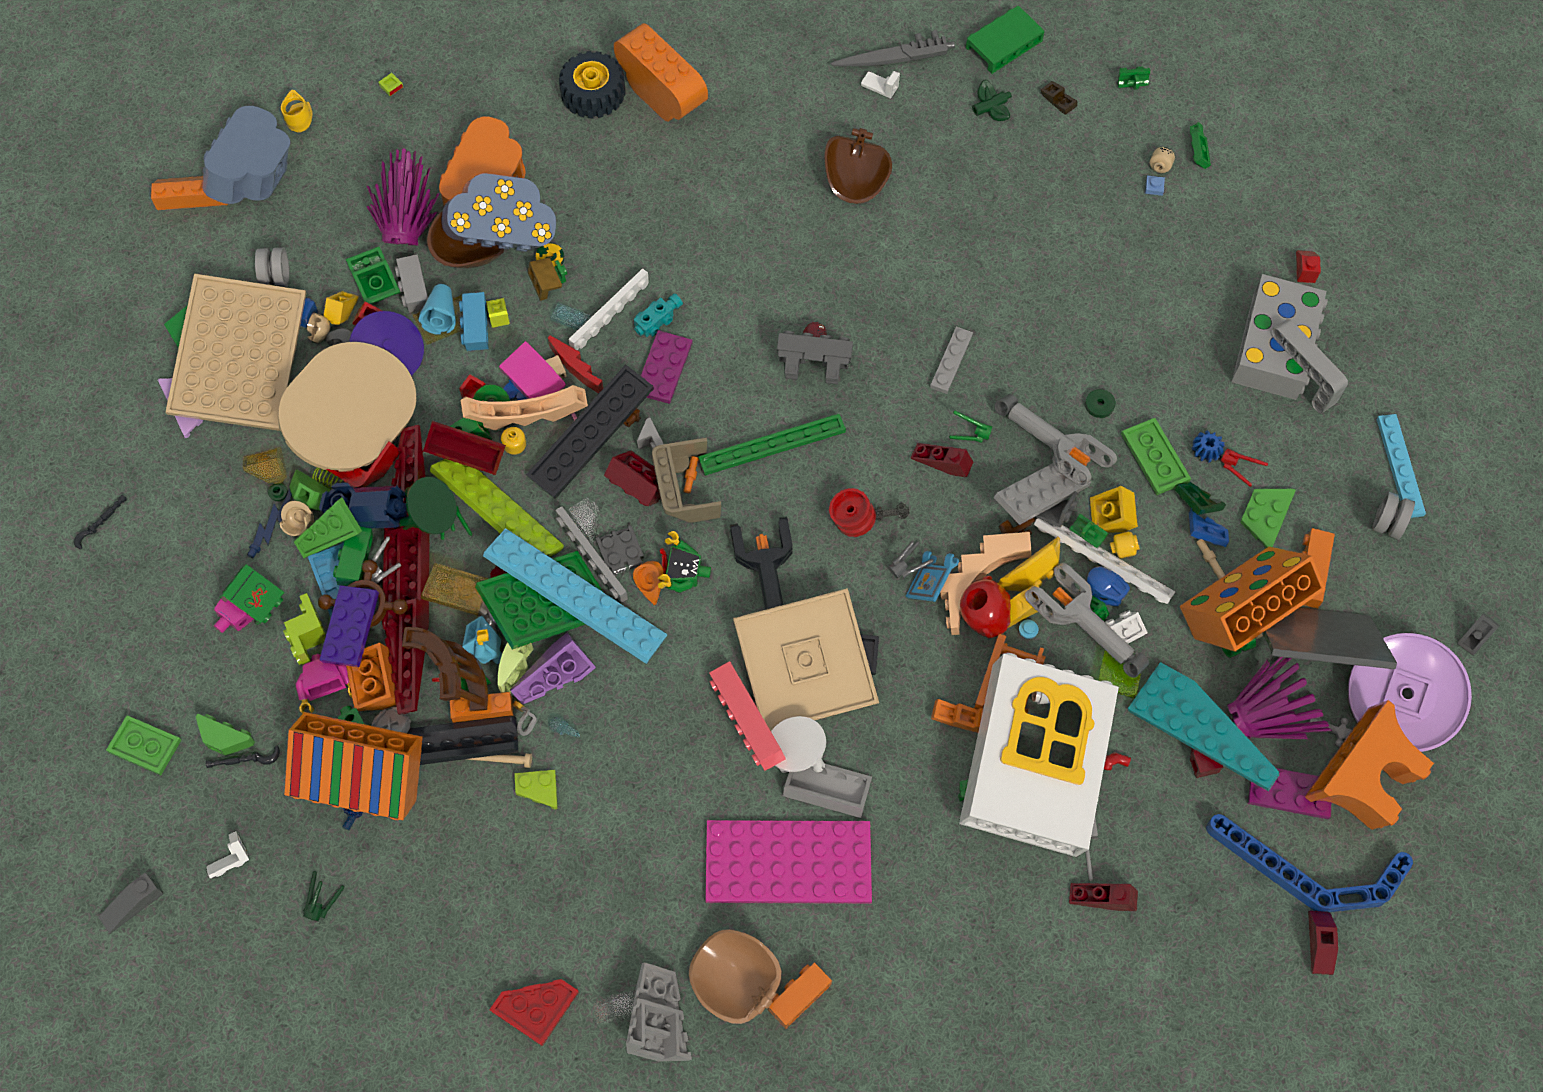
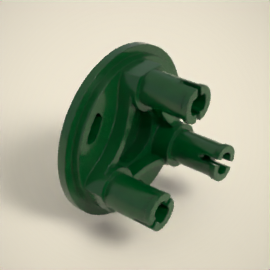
(429, 506)

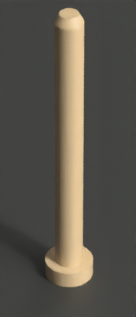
(526, 760)

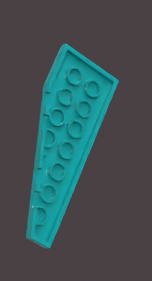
(1189, 715)

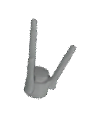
(379, 575)

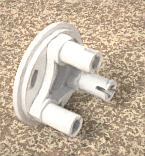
(801, 743)

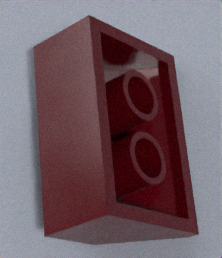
(634, 476)

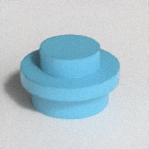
(1028, 629)

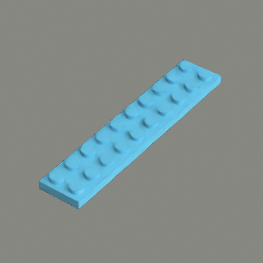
(575, 595)

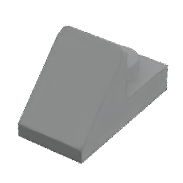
(649, 436)

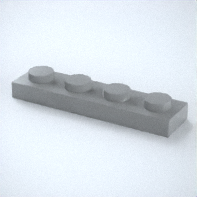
(951, 360)

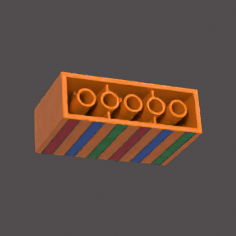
(352, 766)

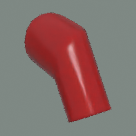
(1116, 758)

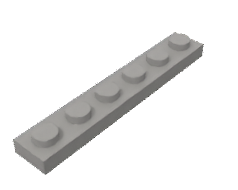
(594, 560)

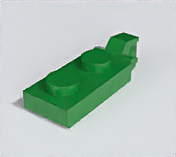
(1200, 146)

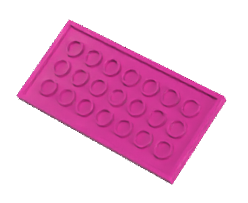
(788, 862)

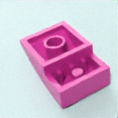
(531, 373)

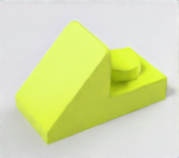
(497, 312)

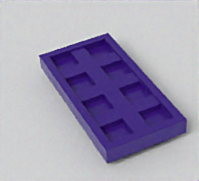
(349, 626)

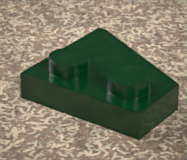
(1198, 499)

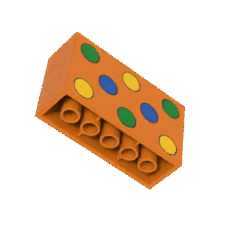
(1252, 598)

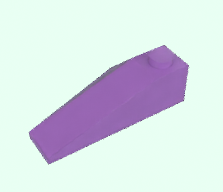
(558, 665)

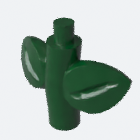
(991, 102)

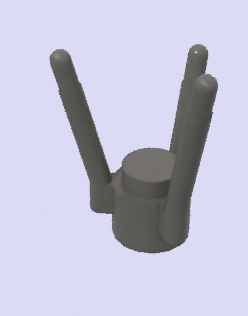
(899, 566)

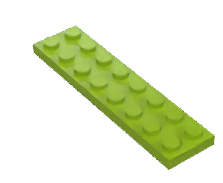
(494, 505)

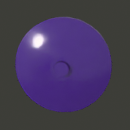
(394, 334)

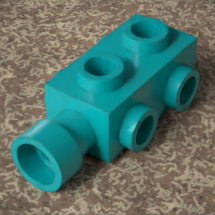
(656, 316)

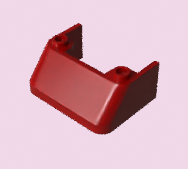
(363, 477)

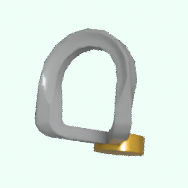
(519, 706)

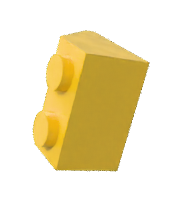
(1114, 510)

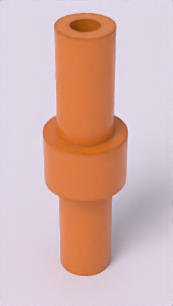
(690, 474)

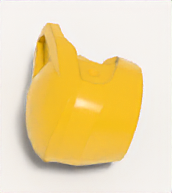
(299, 115)

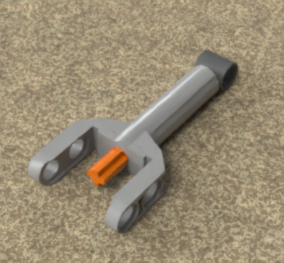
(1068, 448)
(1080, 612)

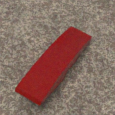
(572, 361)

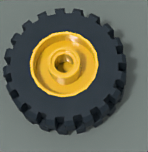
(592, 84)

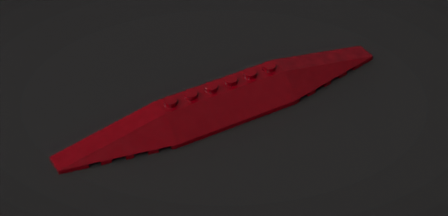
(408, 581)

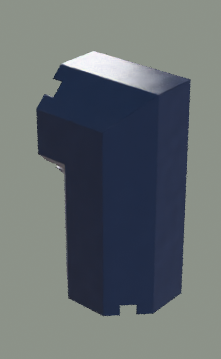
(369, 505)

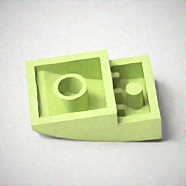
(512, 666)

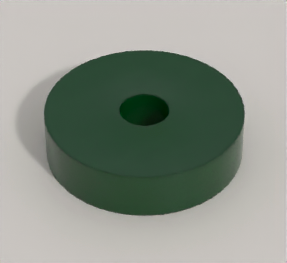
(1097, 410)

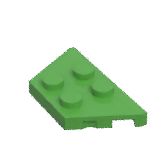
(1266, 513)

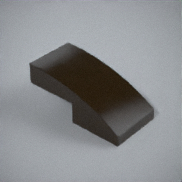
(1056, 96)

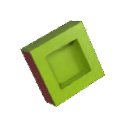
(390, 84)

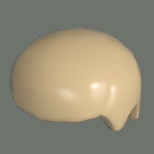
(318, 327)

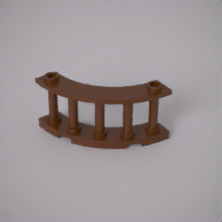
(453, 664)

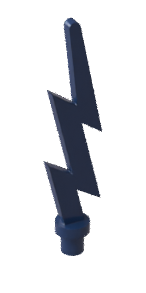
(267, 533)

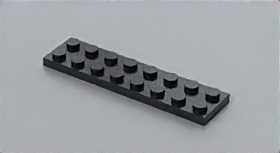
(590, 431)

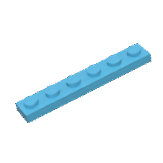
(1400, 462)

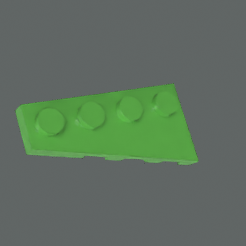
(331, 528)

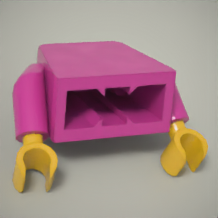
(320, 680)

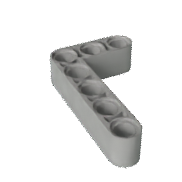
(1314, 363)

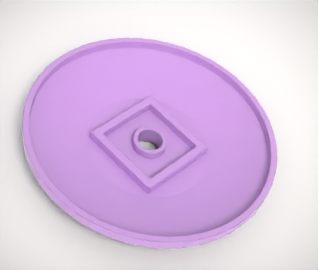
(1437, 685)

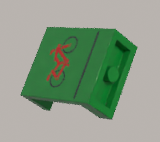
(253, 594)

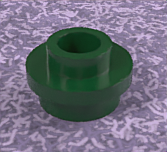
(277, 496)

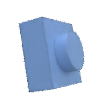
(1154, 185)

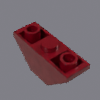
(1322, 942)

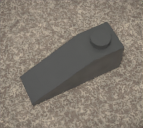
(130, 902)

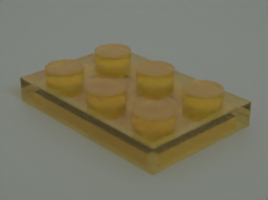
(453, 589)

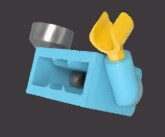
(483, 640)

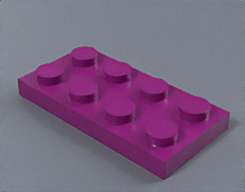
(666, 364)
(1289, 795)

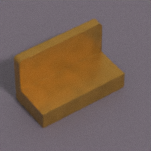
(543, 277)

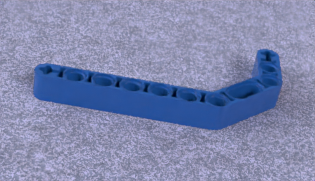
(1298, 878)

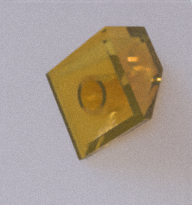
(266, 465)

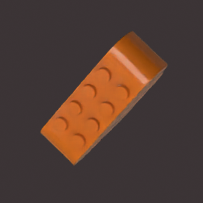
(659, 74)
(482, 150)

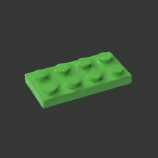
(1155, 456)

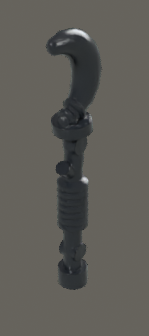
(104, 517)
(255, 757)

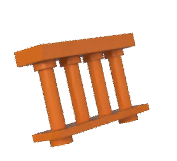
(1002, 648)

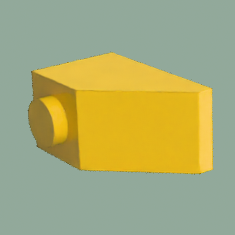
(339, 307)

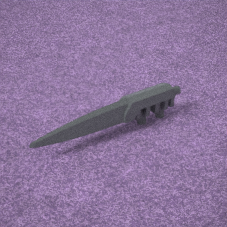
(902, 53)

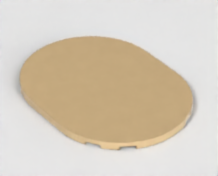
(346, 406)

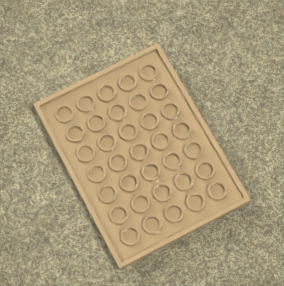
(235, 352)

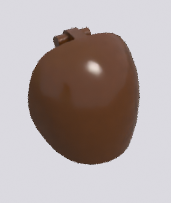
(856, 167)
(454, 252)

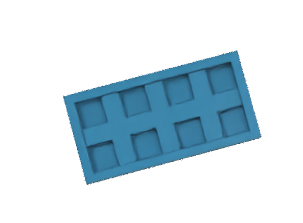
(323, 567)

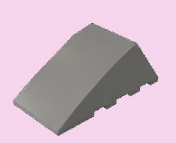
(656, 1018)

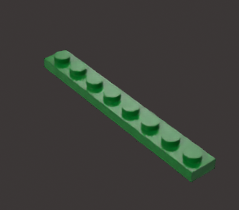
(771, 444)

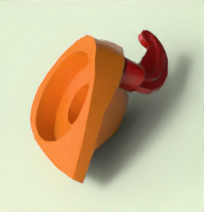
(647, 576)

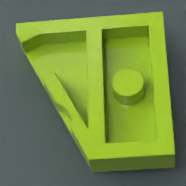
(537, 786)

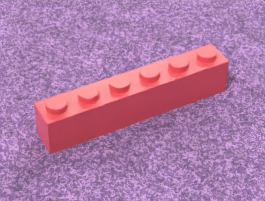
(747, 716)

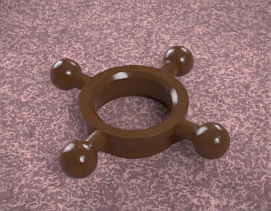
(369, 568)

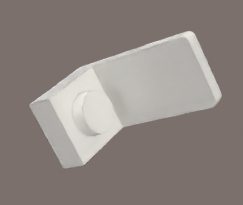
(881, 85)
(235, 859)

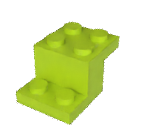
(304, 631)

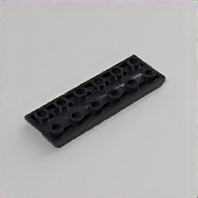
(467, 739)

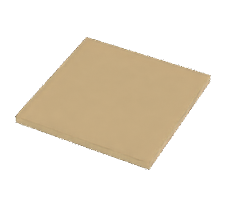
(806, 659)

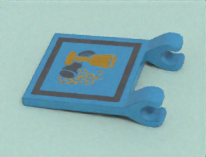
(931, 578)

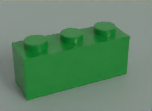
(352, 556)

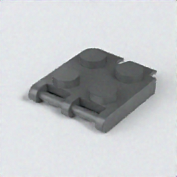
(620, 549)

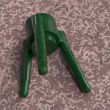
(313, 909)

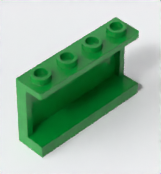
(1006, 38)

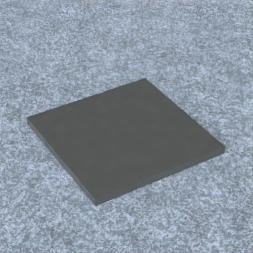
(1330, 638)

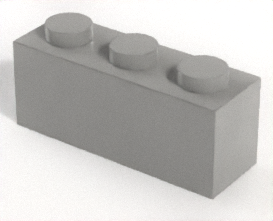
(411, 283)

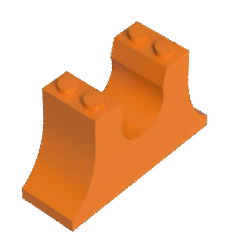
(1355, 769)

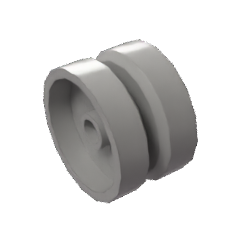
(272, 266)
(1393, 515)

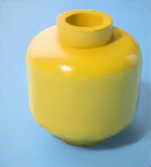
(514, 440)
(1125, 545)

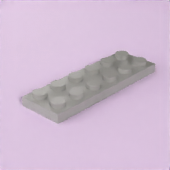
(1038, 493)

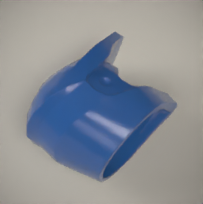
(1107, 585)

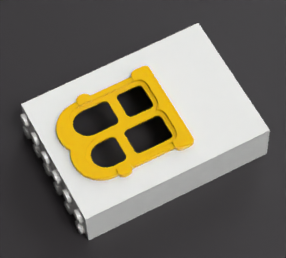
(1028, 795)

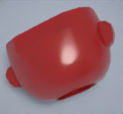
(986, 607)

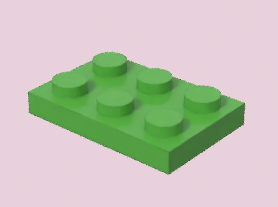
(143, 745)

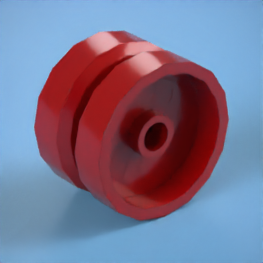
(852, 512)

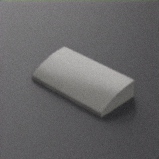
(830, 789)

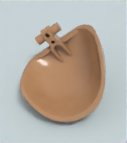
(734, 976)

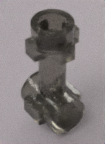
(901, 511)

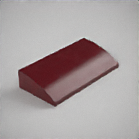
(464, 448)

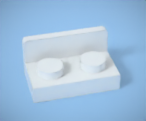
(1128, 626)

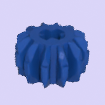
(1201, 444)

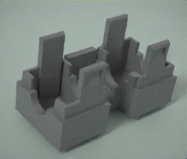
(798, 348)

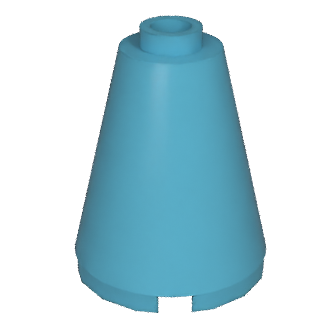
(438, 311)

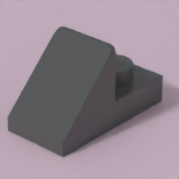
(1478, 634)

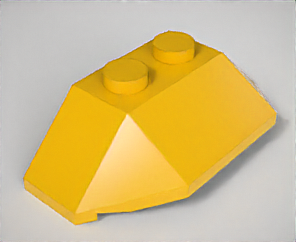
(1034, 569)

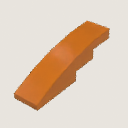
(957, 715)

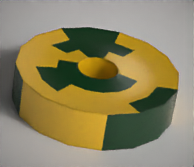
(550, 250)

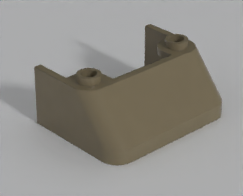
(674, 459)

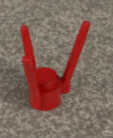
(1231, 458)

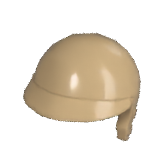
(296, 518)

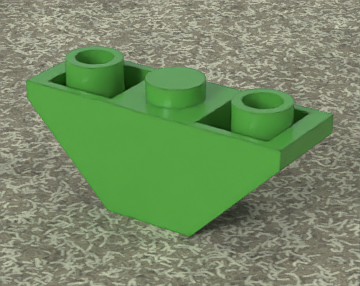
(307, 490)
(222, 737)

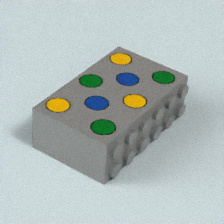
(1261, 359)

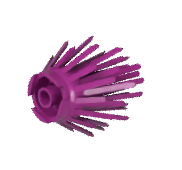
(401, 215)

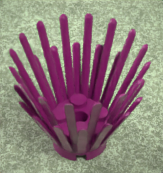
(1261, 715)

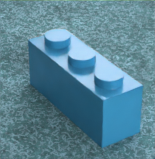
(474, 321)

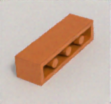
(1319, 546)

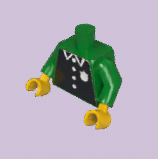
(683, 566)

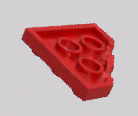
(535, 1008)

